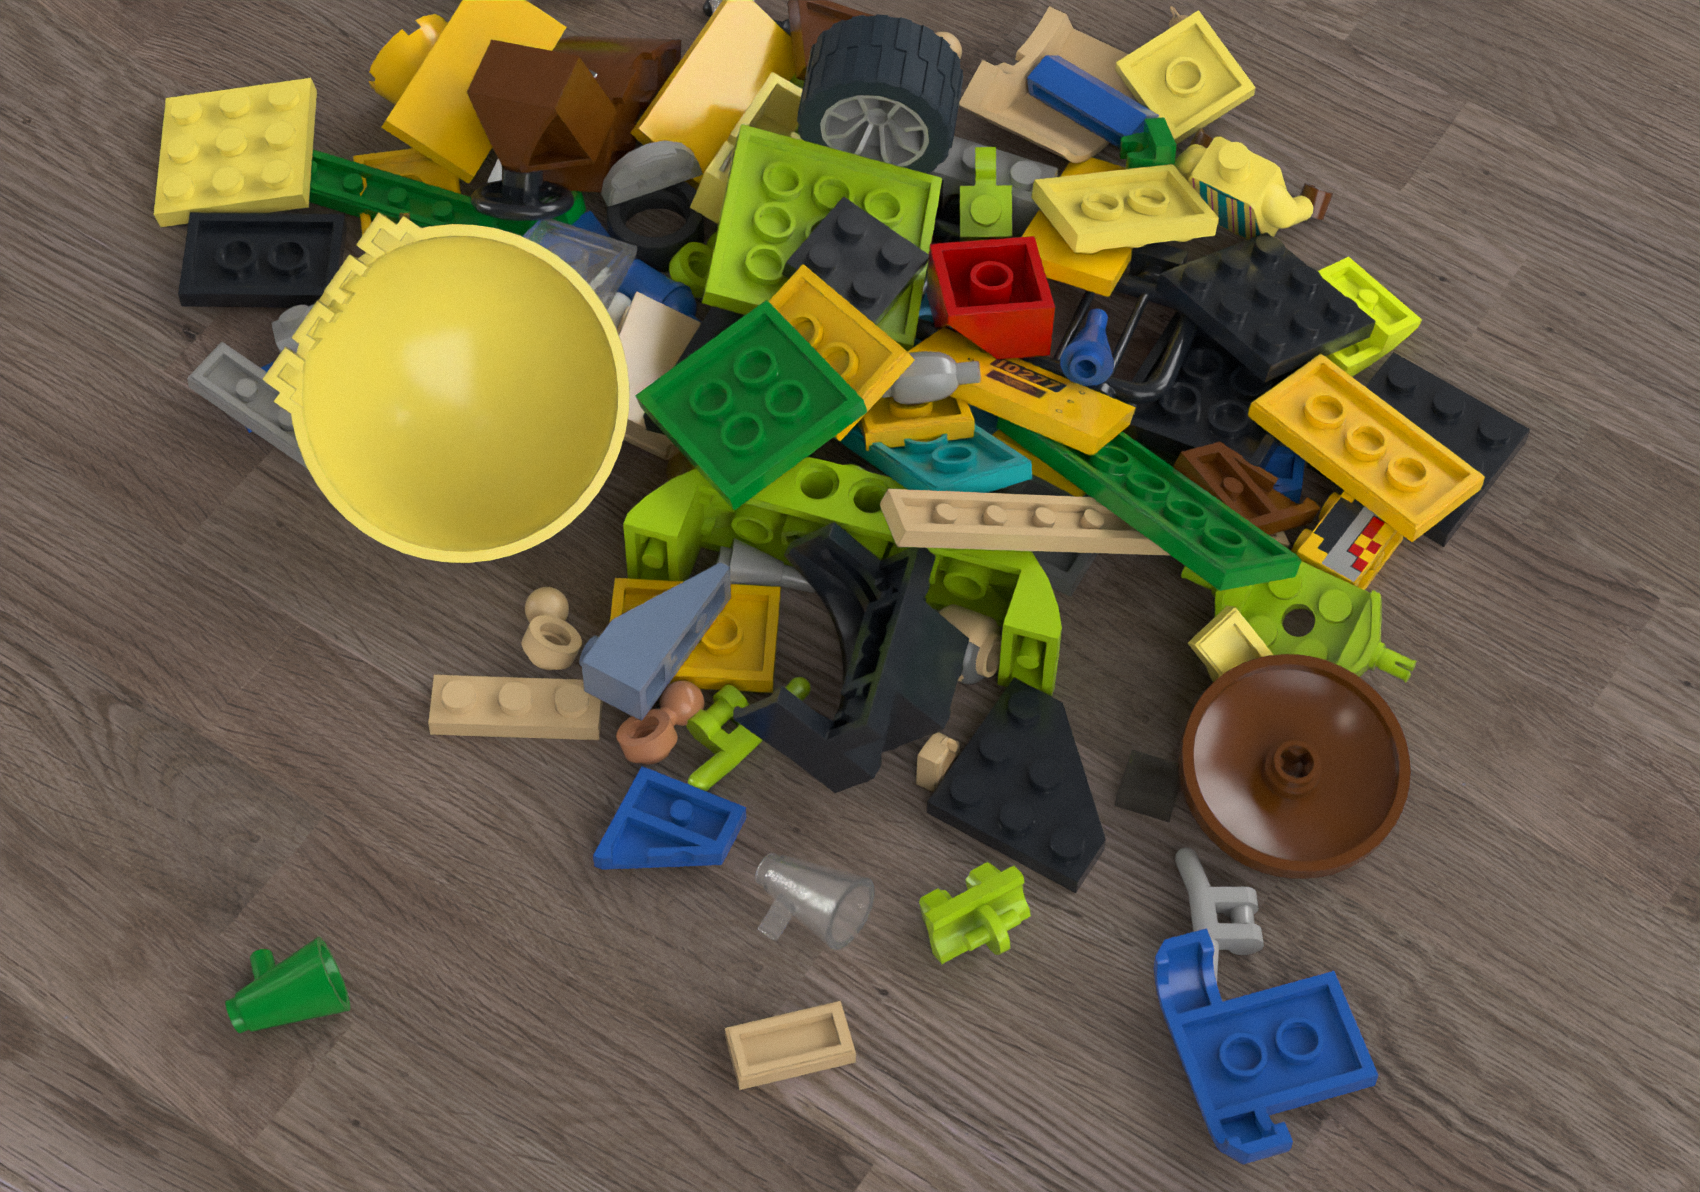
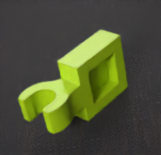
(986, 206)

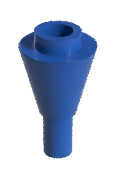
(1088, 355)

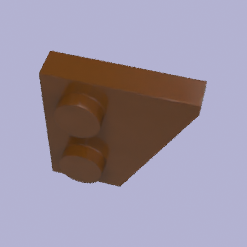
(1244, 488)

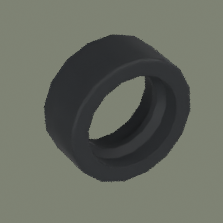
(658, 250)

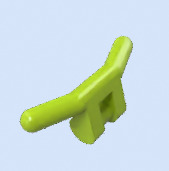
(732, 747)

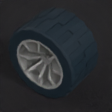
(882, 92)

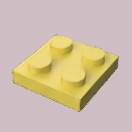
(1186, 76)

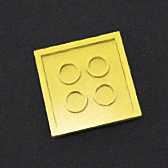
(236, 151)

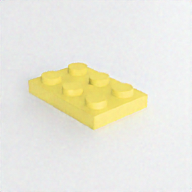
(1124, 208)

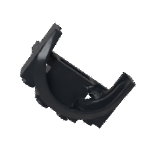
(895, 658)

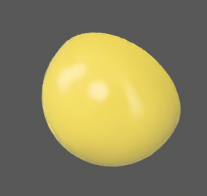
(456, 391)

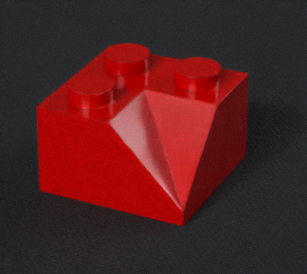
(993, 295)

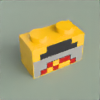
(1348, 541)

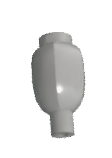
(932, 378)

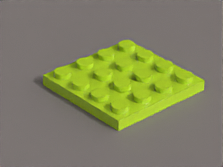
(783, 192)

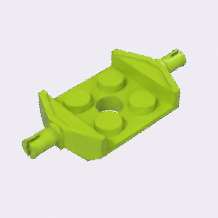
(1345, 619)

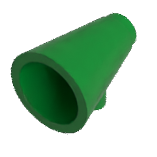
(293, 991)

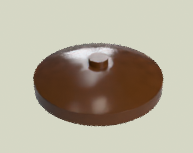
(1294, 766)

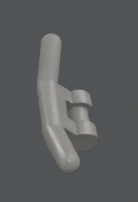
(1238, 903)

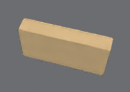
(790, 1045)

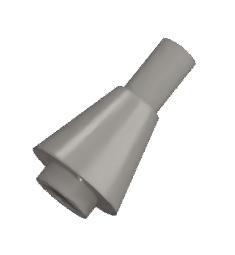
(756, 567)

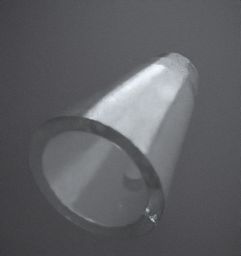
(820, 897)

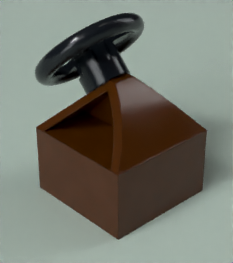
(539, 116)

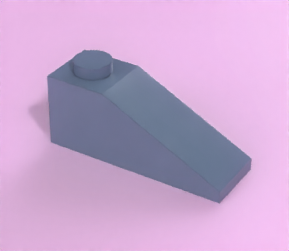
(652, 641)

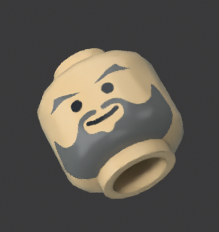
(984, 642)

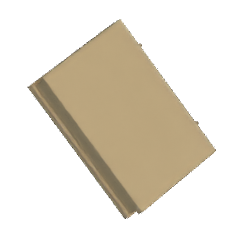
(652, 344)

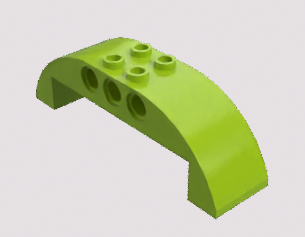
(1008, 585)

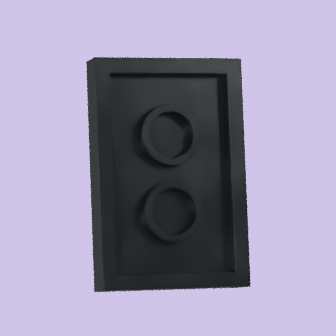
(260, 259)

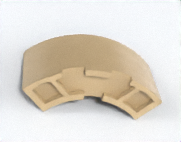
(1003, 98)

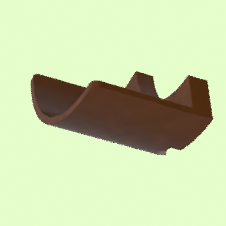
(631, 76)

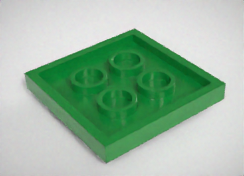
(751, 404)

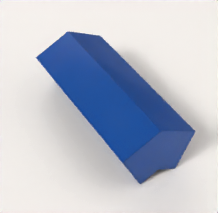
(1087, 99)

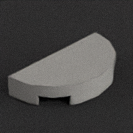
(649, 170)

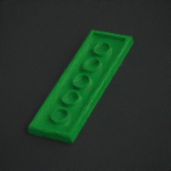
(1167, 509)

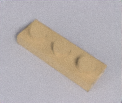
(513, 708)

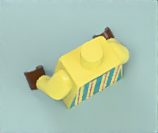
(1246, 188)

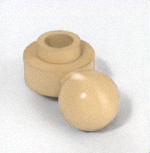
(549, 638)

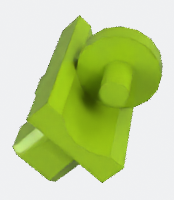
(977, 916)

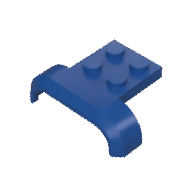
(1257, 1049)

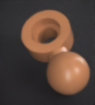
(655, 735)

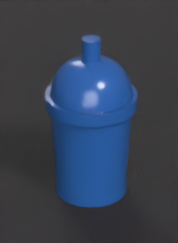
(659, 288)

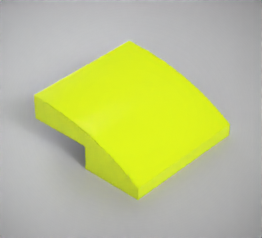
(1392, 317)

